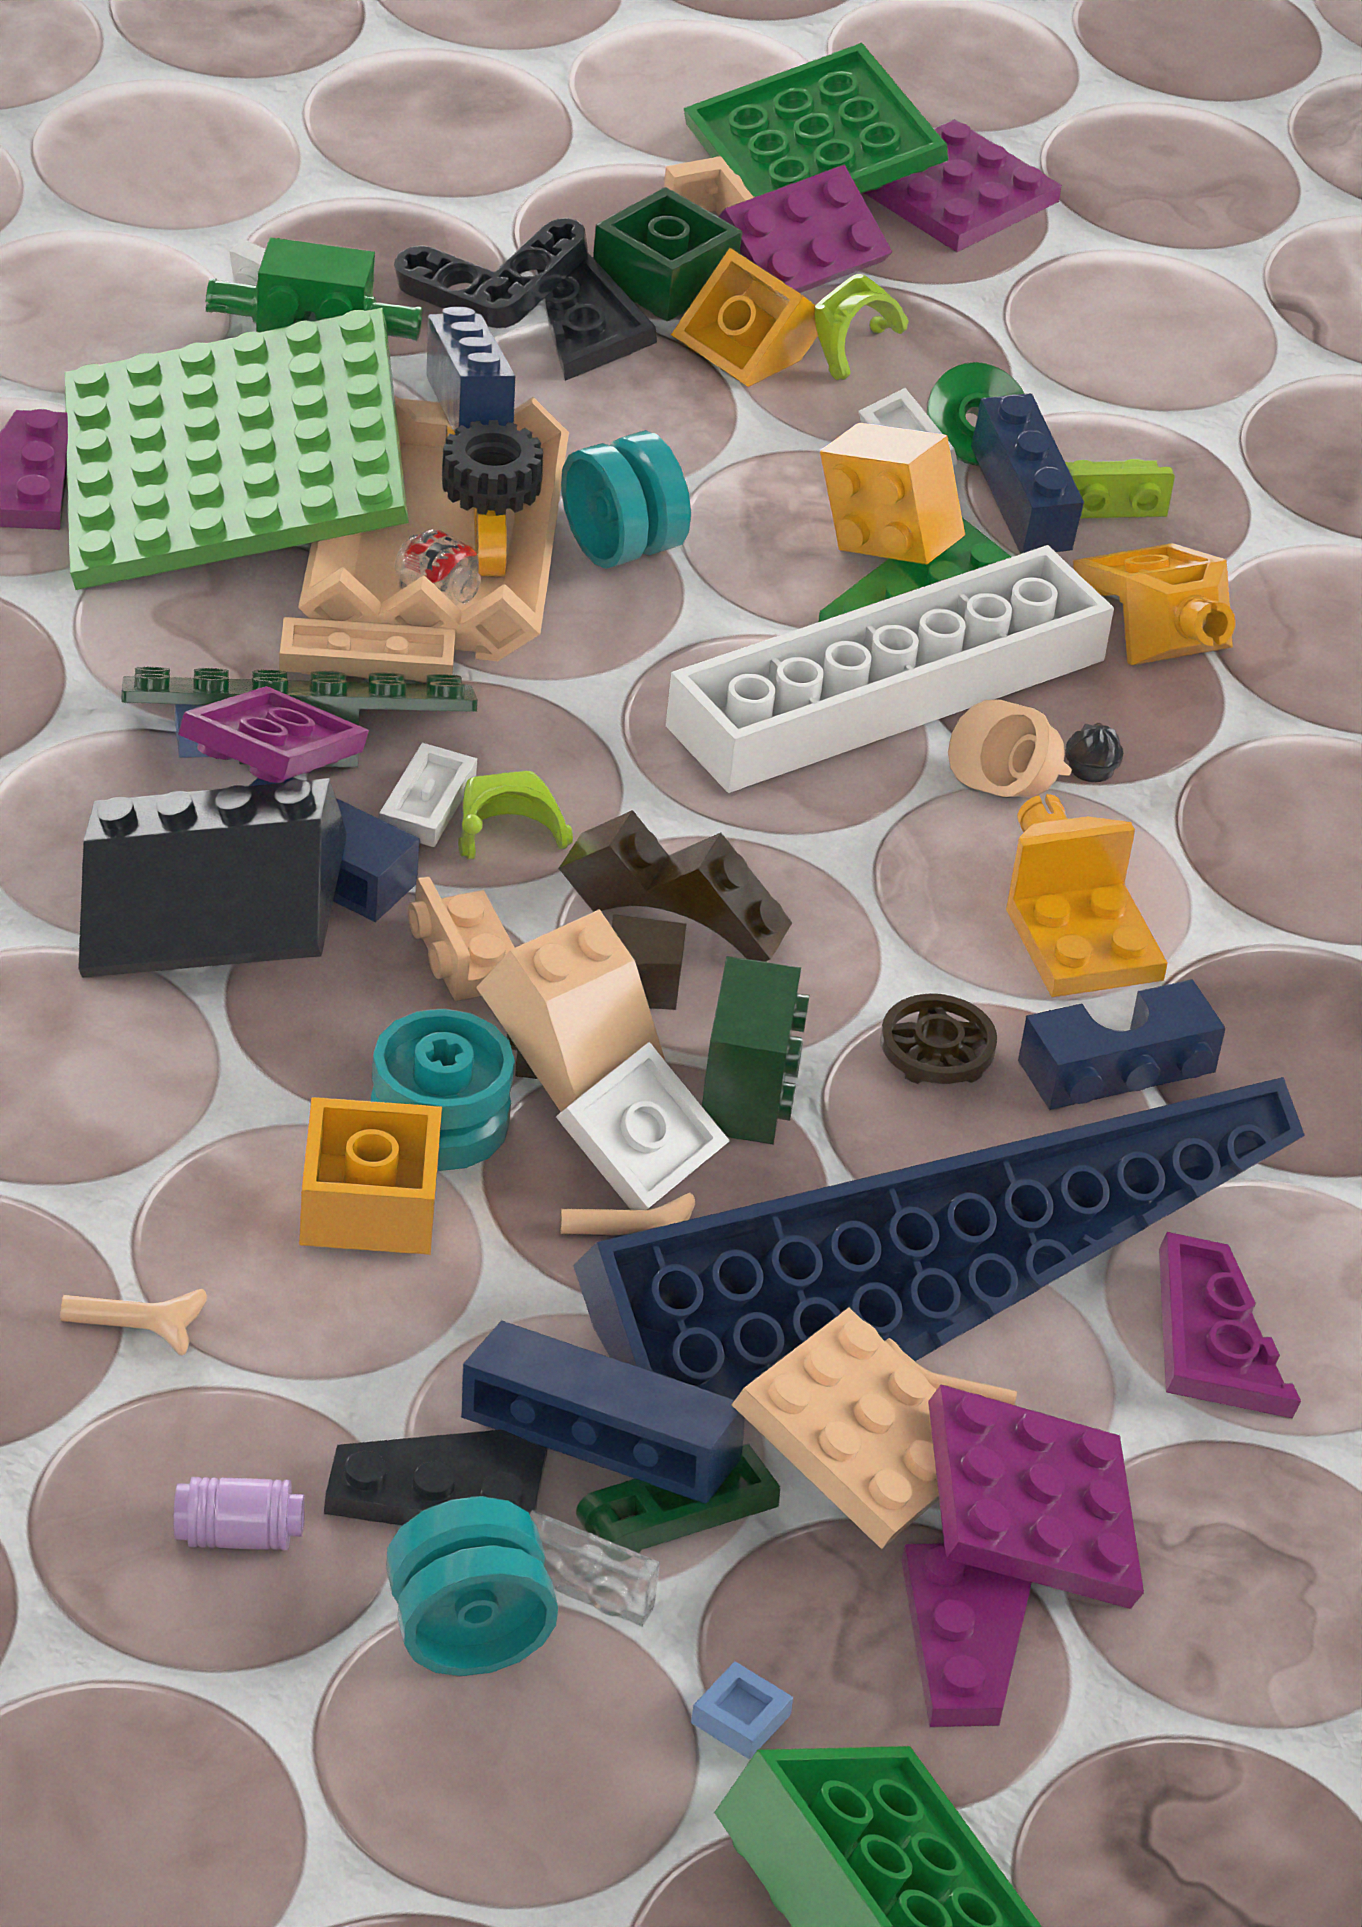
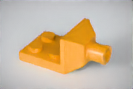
(1170, 599)
(1075, 904)

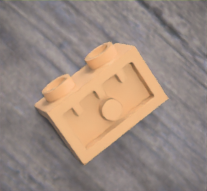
(460, 935)

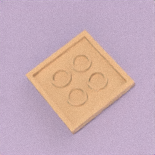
(851, 1424)

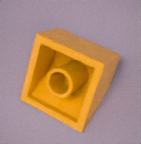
(748, 321)

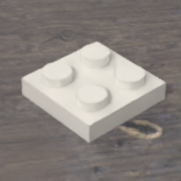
(642, 1128)

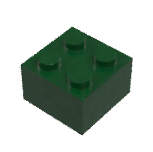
(663, 250)
(754, 1048)

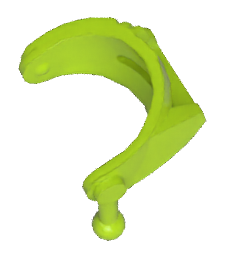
(838, 309)
(509, 794)

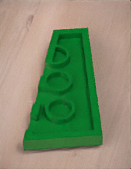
(900, 576)

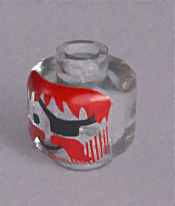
(443, 561)

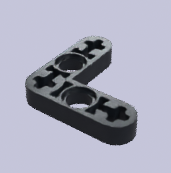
(500, 295)

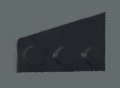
(594, 320)
(408, 1475)

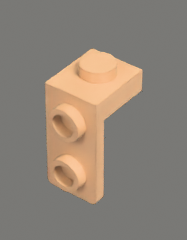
(707, 183)

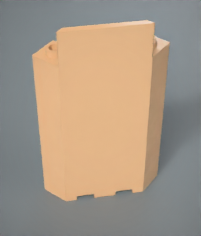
(356, 573)

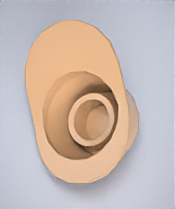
(1006, 750)

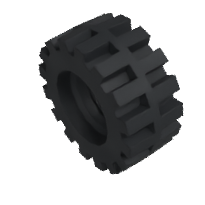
(492, 467)

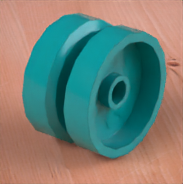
(626, 499)
(452, 1064)
(471, 1586)

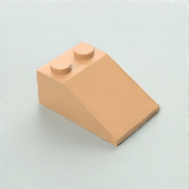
(572, 1005)

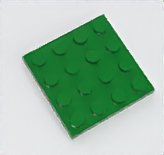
(816, 120)

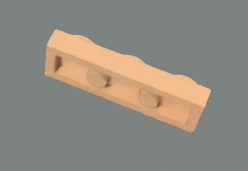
(365, 648)

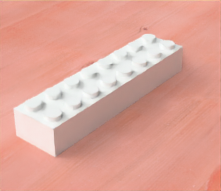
(887, 668)

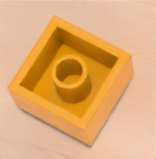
(892, 493)
(370, 1176)

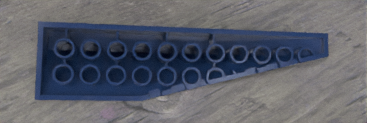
(914, 1246)

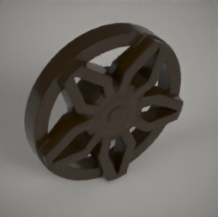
(938, 1039)

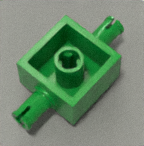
(309, 284)

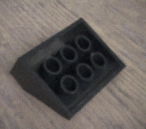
(209, 877)

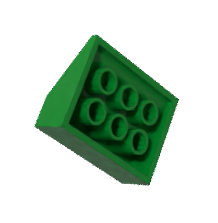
(863, 1842)

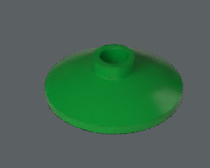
(960, 393)

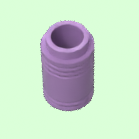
(238, 1513)

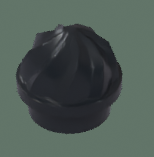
(1094, 752)

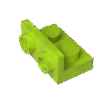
(1123, 488)

